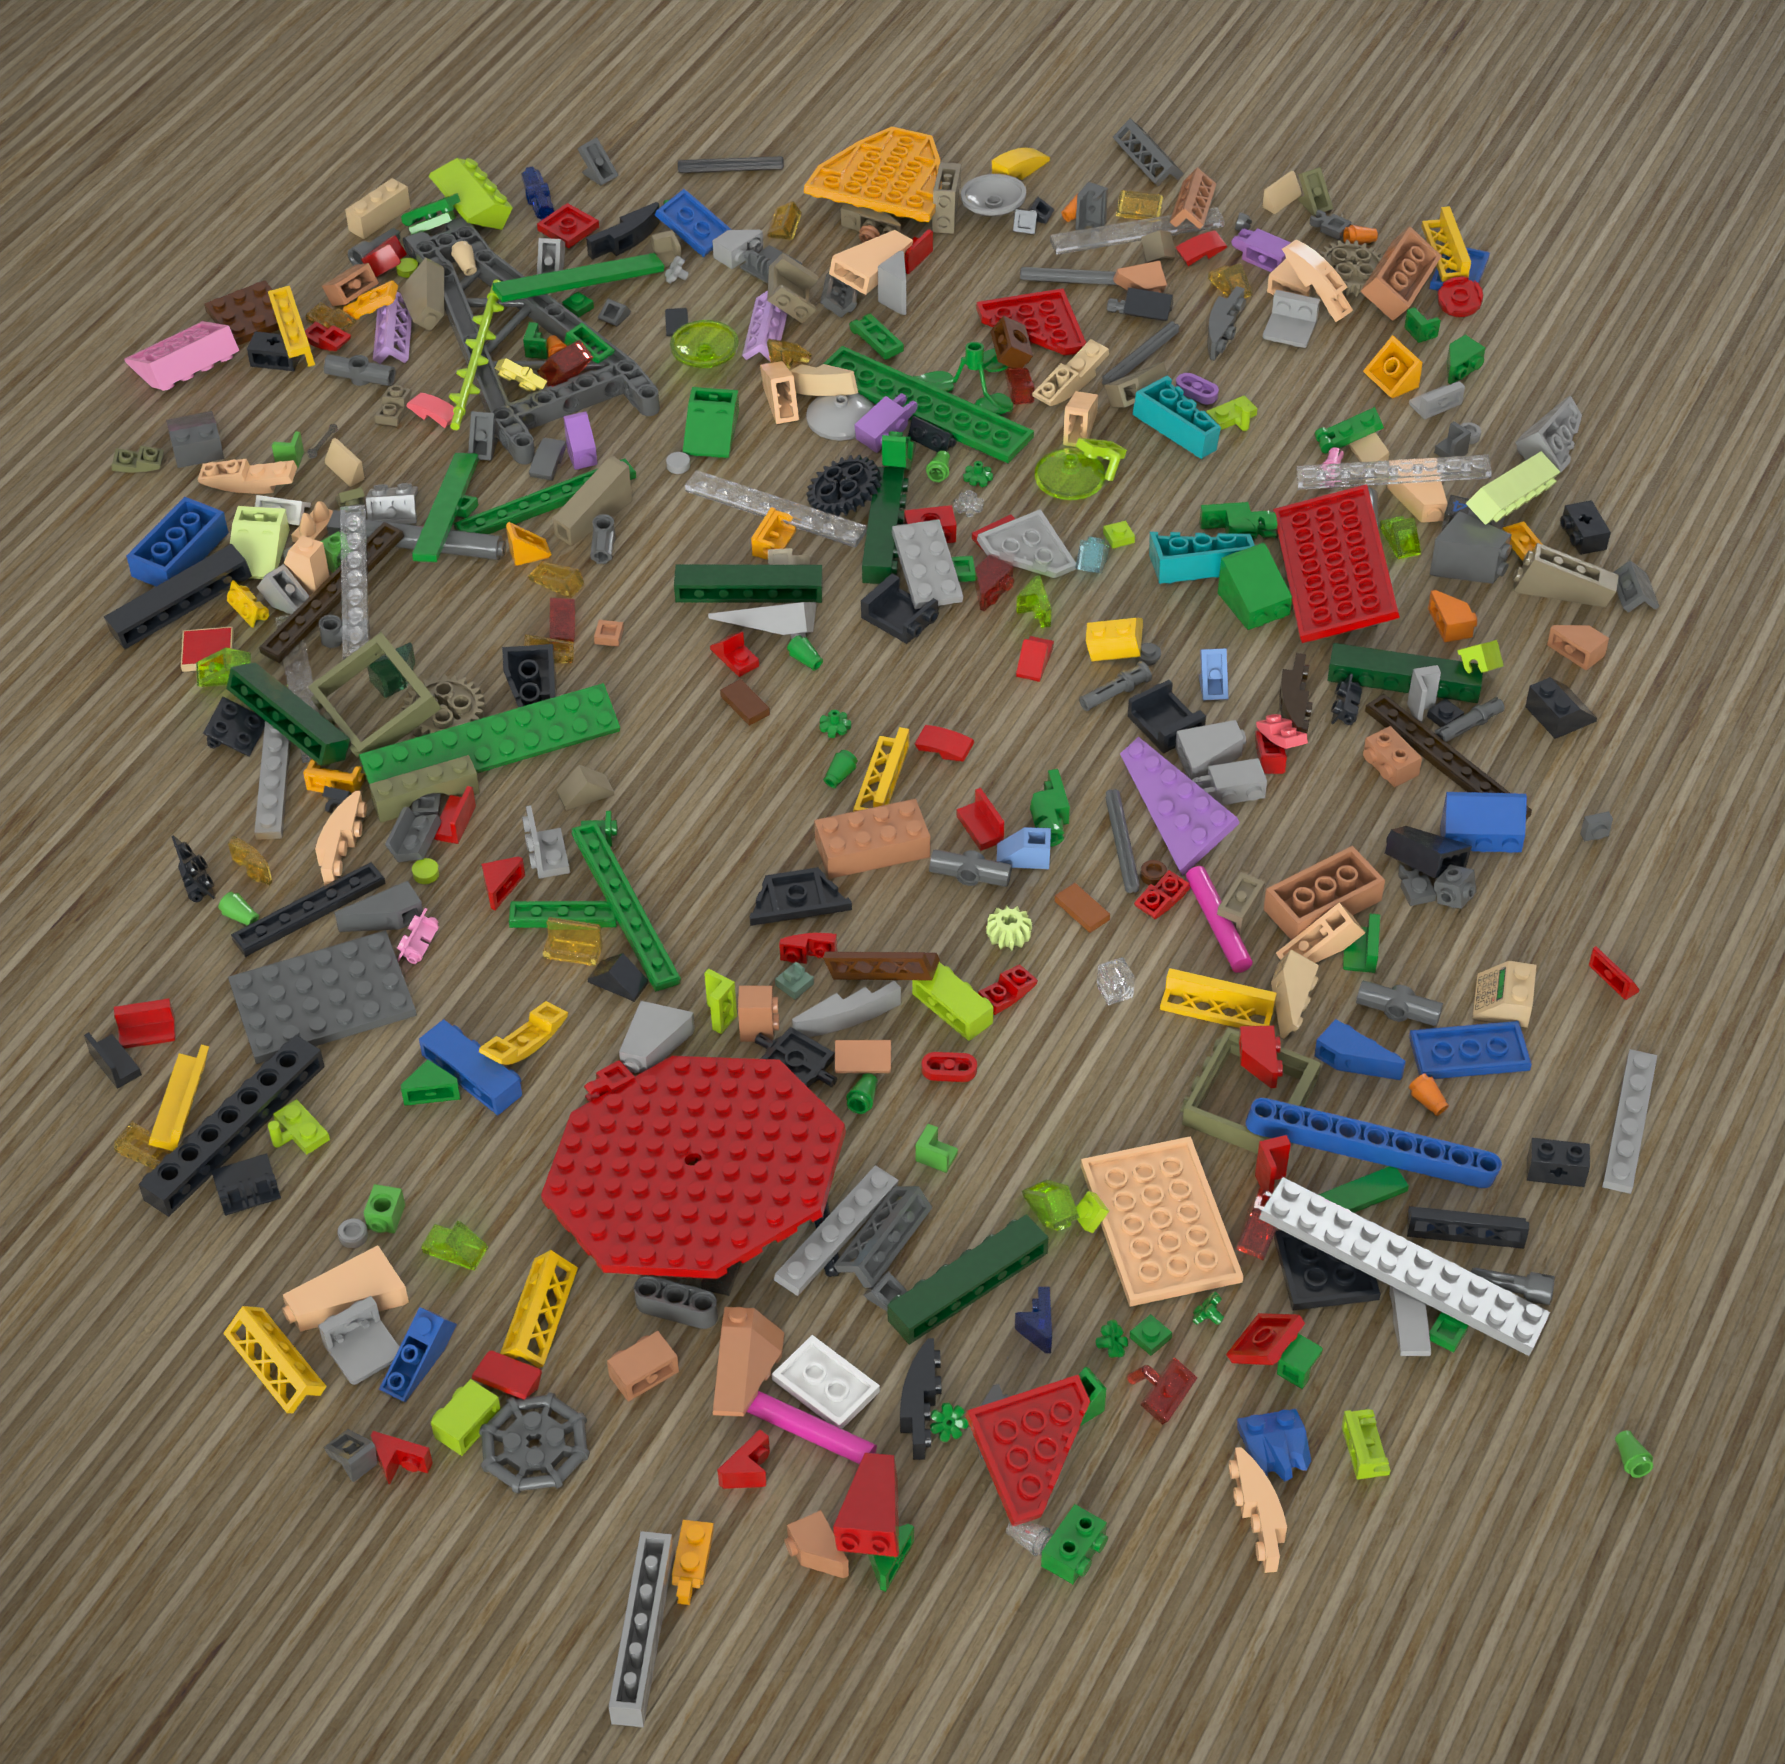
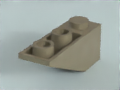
(856, 217)
(1123, 391)

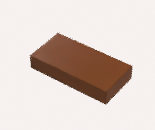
(1082, 907)

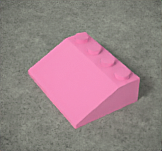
(184, 354)

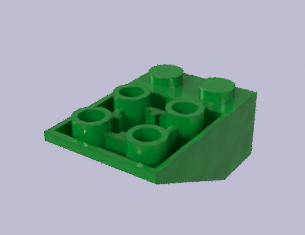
(711, 422)

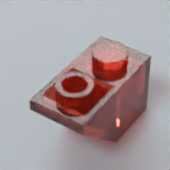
(565, 364)
(992, 580)
(1256, 1233)

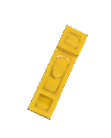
(528, 1038)

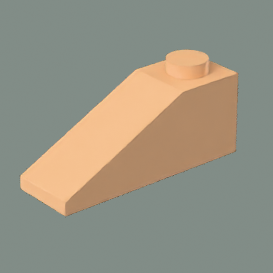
(1325, 936)

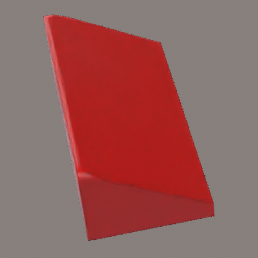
(1612, 974)
(507, 1375)

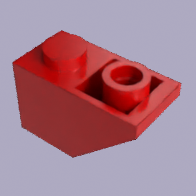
(1259, 1053)

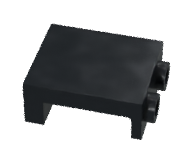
(894, 611)
(1161, 715)

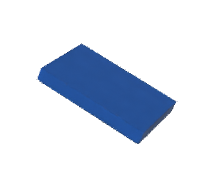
(692, 221)
(1478, 264)

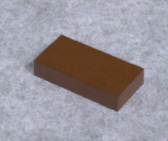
(744, 702)

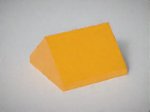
(1395, 369)

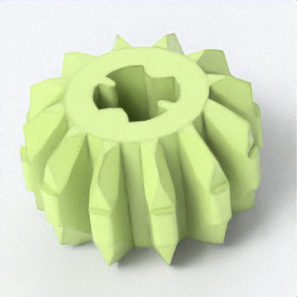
(1009, 927)

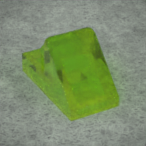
(1401, 536)
(1035, 600)
(455, 1245)

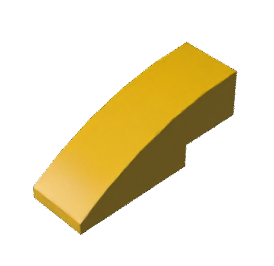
(1019, 162)

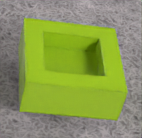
(1119, 534)
(1091, 1211)

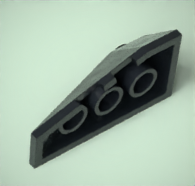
(530, 672)

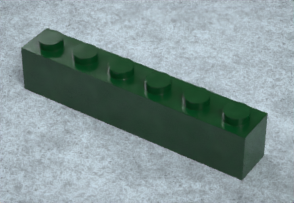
(884, 513)
(747, 583)
(1394, 671)
(288, 713)
(967, 1278)

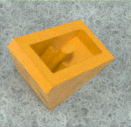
(525, 545)

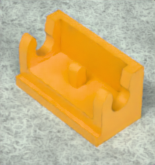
(772, 533)
(317, 778)

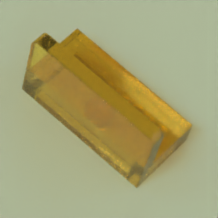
(573, 941)

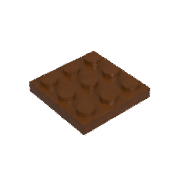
(245, 312)

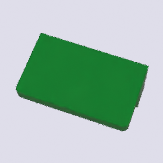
(1363, 953)

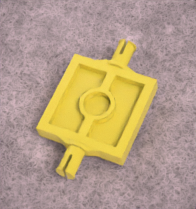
(524, 375)

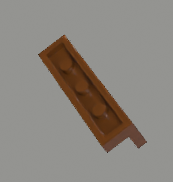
(881, 965)

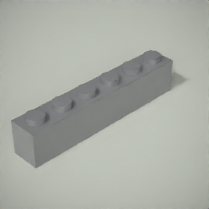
(641, 1629)

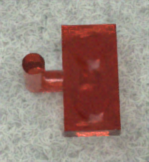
(1167, 1388)

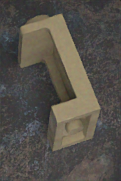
(790, 287)

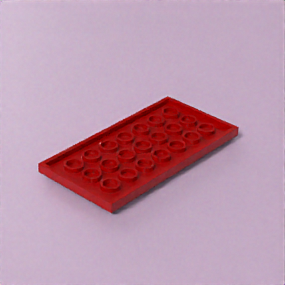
(1335, 564)

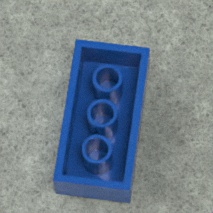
(177, 542)

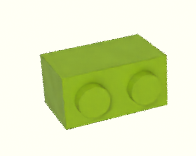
(461, 1419)

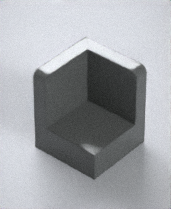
(1456, 443)

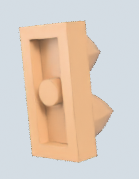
(314, 524)

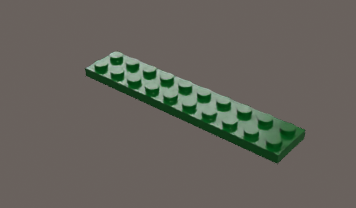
(961, 418)
(503, 736)

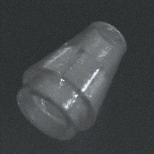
(1030, 1536)

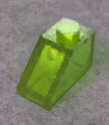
(216, 668)
(1052, 1204)

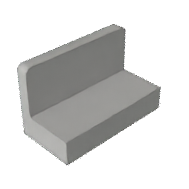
(1438, 400)
(1423, 690)

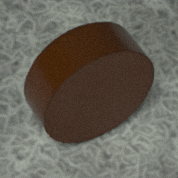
(1152, 871)

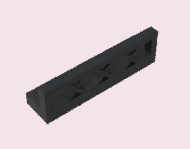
(1467, 1227)

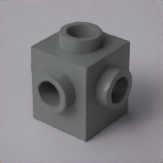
(1455, 886)

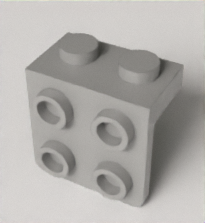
(359, 1341)

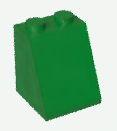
(1253, 587)

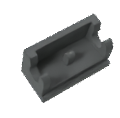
(1091, 206)

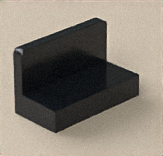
(1148, 304)
(113, 1059)

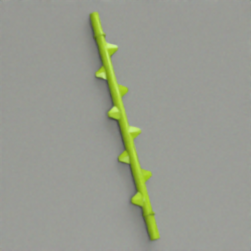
(476, 358)

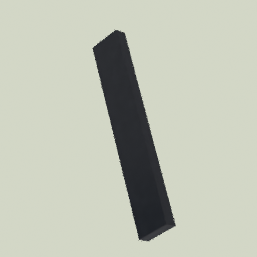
(308, 909)

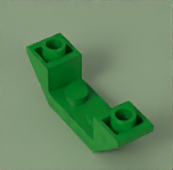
(897, 450)

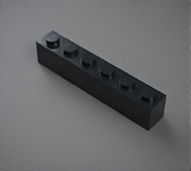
(177, 596)

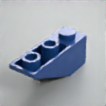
(1354, 1053)
(417, 1353)

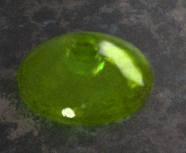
(704, 344)
(1069, 474)

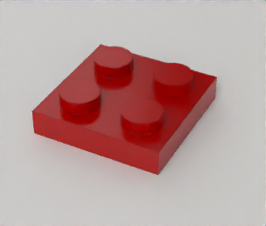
(568, 225)
(1265, 1339)

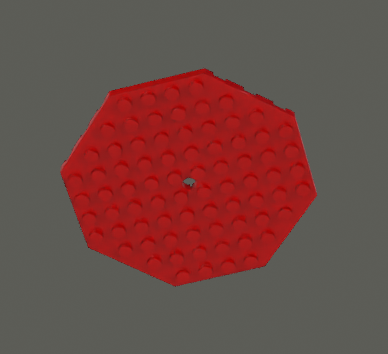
(759, 1173)

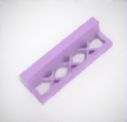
(765, 324)
(386, 335)

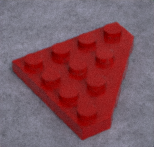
(1045, 315)
(1028, 1442)

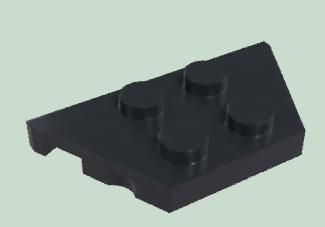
(797, 896)

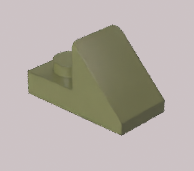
(1315, 191)
(350, 498)

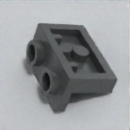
(412, 835)

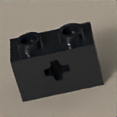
(269, 352)
(1585, 527)
(1558, 1162)

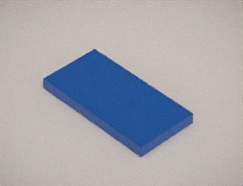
(1470, 1050)

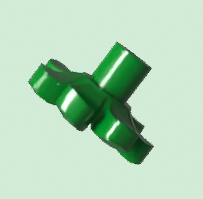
(978, 474)
(834, 723)
(1208, 1310)
(1112, 1339)
(948, 1422)

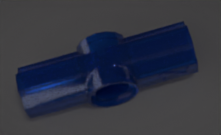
(537, 193)

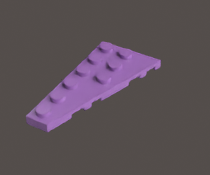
(1180, 808)

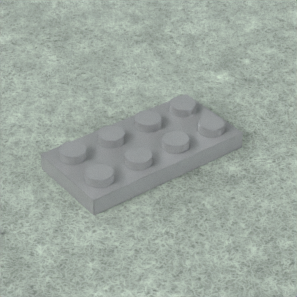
(927, 563)

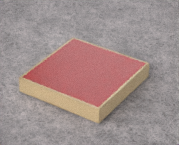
(202, 643)

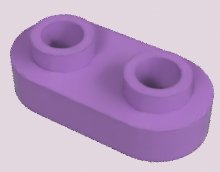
(1197, 388)

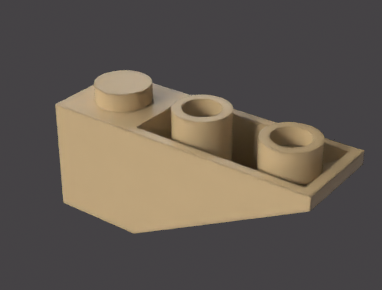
(1292, 983)

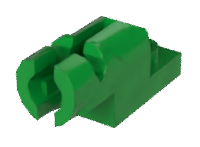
(1238, 519)
(1051, 807)

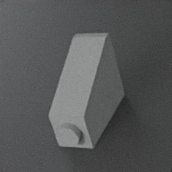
(1209, 746)
(654, 1035)

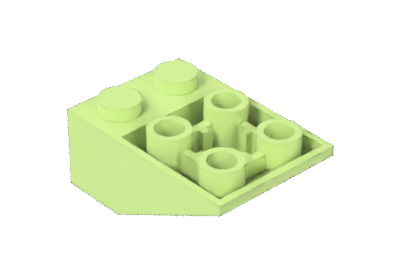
(260, 537)

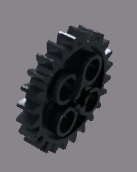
(844, 485)

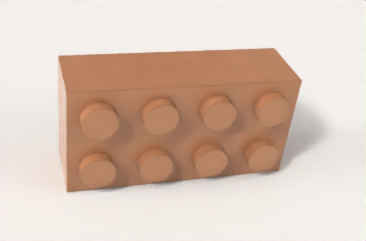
(1401, 273)
(872, 838)
(1314, 891)

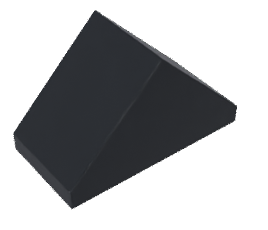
(619, 977)

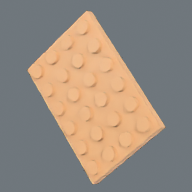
(1162, 1221)

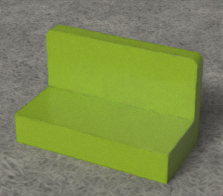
(721, 1000)

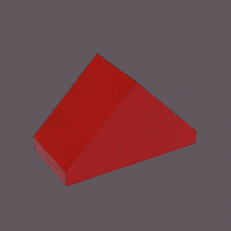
(502, 878)

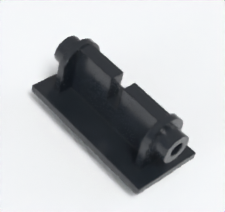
(930, 435)
(1347, 701)

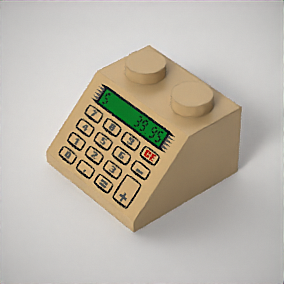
(1505, 993)

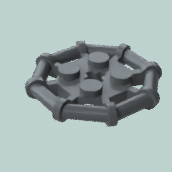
(530, 1427)

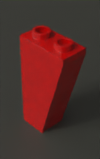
(870, 1510)

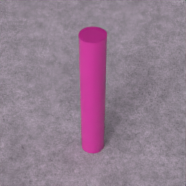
(1223, 928)
(810, 1428)

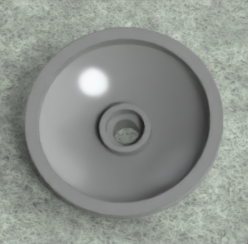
(993, 194)
(835, 415)

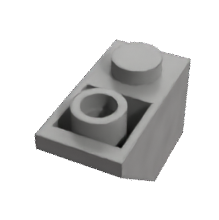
(732, 245)

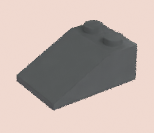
(195, 439)

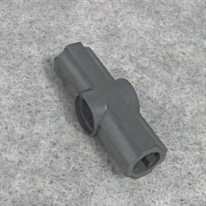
(359, 370)
(970, 868)
(1399, 1003)

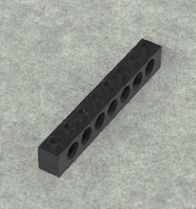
(231, 1125)

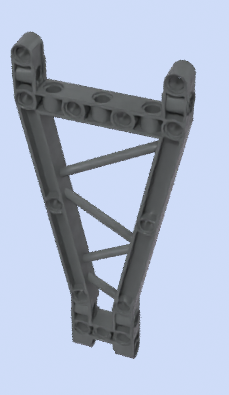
(612, 376)

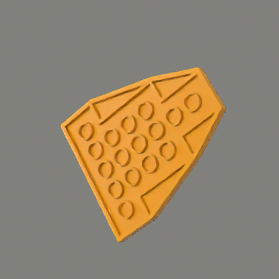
(883, 173)

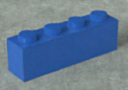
(475, 1072)

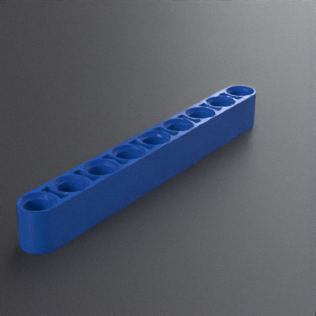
(1446, 1159)

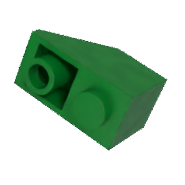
(1463, 358)

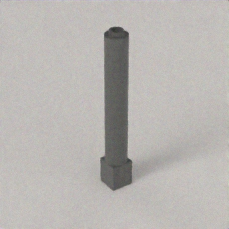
(457, 542)

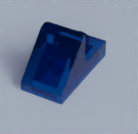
(1037, 1324)

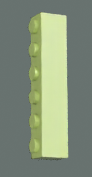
(1514, 488)

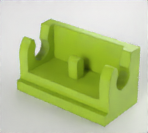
(1486, 654)
(1364, 1444)

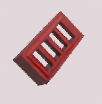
(1270, 755)

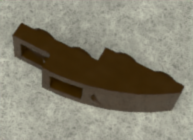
(1293, 697)

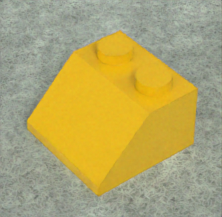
(1114, 639)

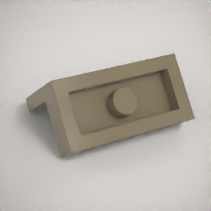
(1242, 901)

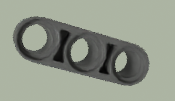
(665, 1292)

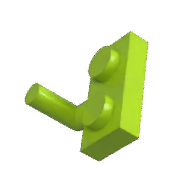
(1234, 412)
(1104, 449)
(297, 1126)

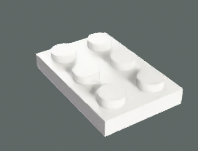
(825, 1382)

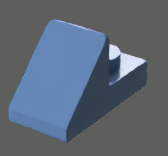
(1213, 674)

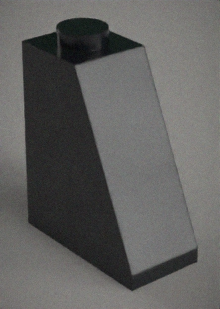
(1426, 850)

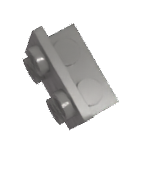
(1292, 319)
(392, 504)
(547, 847)

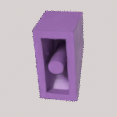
(580, 440)

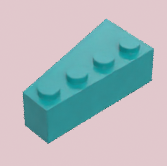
(1177, 417)
(1192, 558)

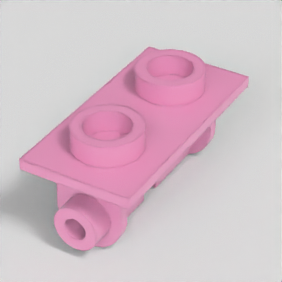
(412, 946)

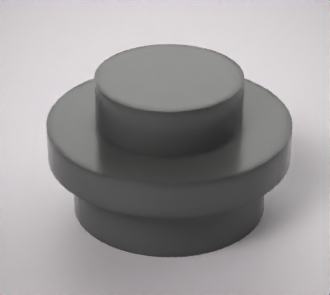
(1150, 653)

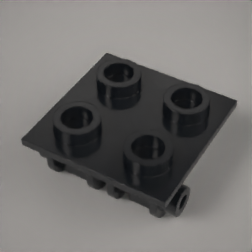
(234, 727)
(193, 872)
(246, 1184)

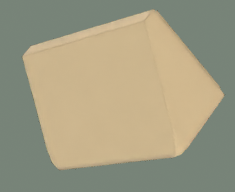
(1281, 193)
(1370, 449)
(344, 463)

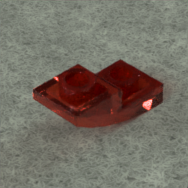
(562, 619)

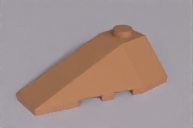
(745, 1359)

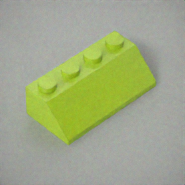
(479, 197)

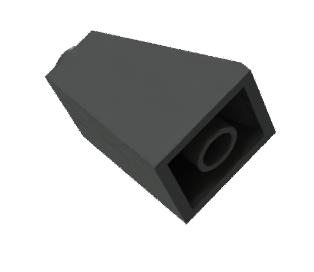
(1471, 551)

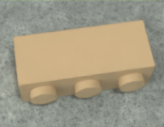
(378, 208)

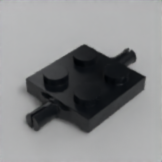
(801, 1055)

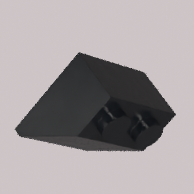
(1557, 708)

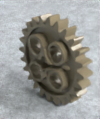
(1352, 263)
(458, 701)

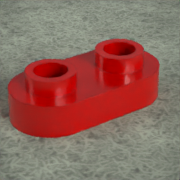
(949, 1066)

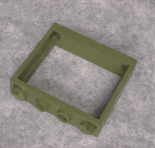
(350, 667)
(1293, 1064)

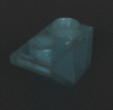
(1092, 555)

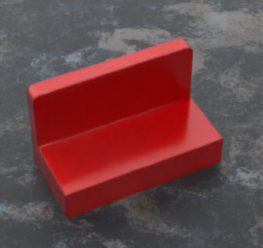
(918, 251)
(456, 817)
(982, 821)
(145, 1023)
(1272, 1161)

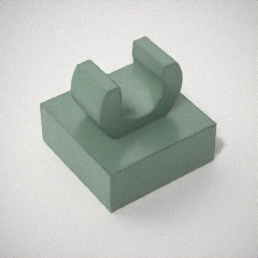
(794, 980)

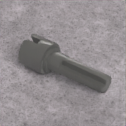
(361, 249)
(1535, 1286)

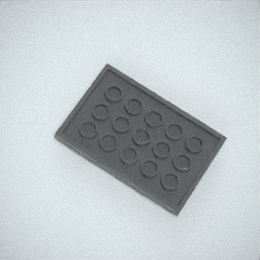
(322, 995)

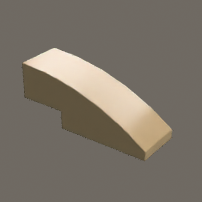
(824, 380)

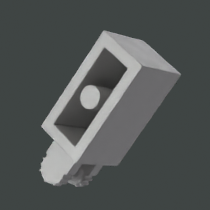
(1234, 781)

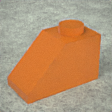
(1451, 616)

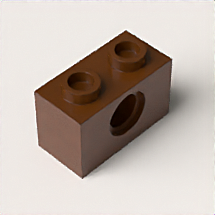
(1011, 343)

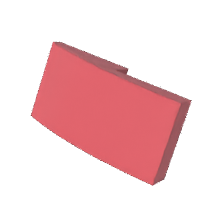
(429, 405)
(1281, 732)

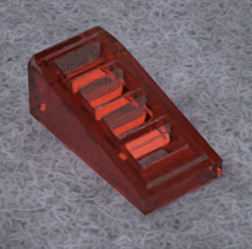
(1020, 385)

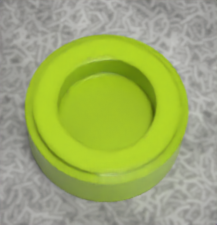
(406, 267)
(425, 871)

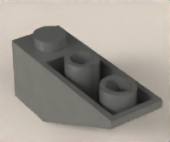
(383, 911)

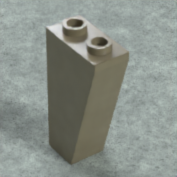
(946, 198)
(601, 494)
(1564, 578)

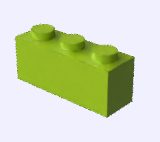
(955, 1002)

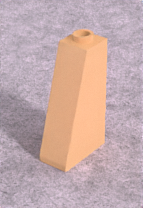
(860, 263)
(342, 1286)

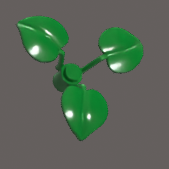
(979, 360)

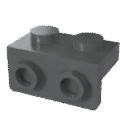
(838, 296)

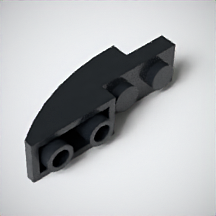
(622, 237)
(918, 1395)

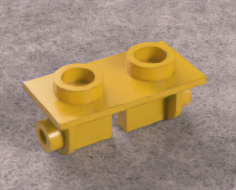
(246, 604)

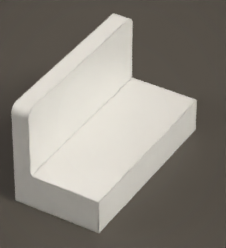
(293, 508)

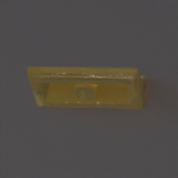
(1139, 205)
(785, 221)

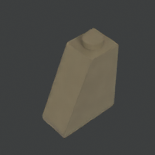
(425, 294)

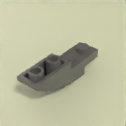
(1222, 320)

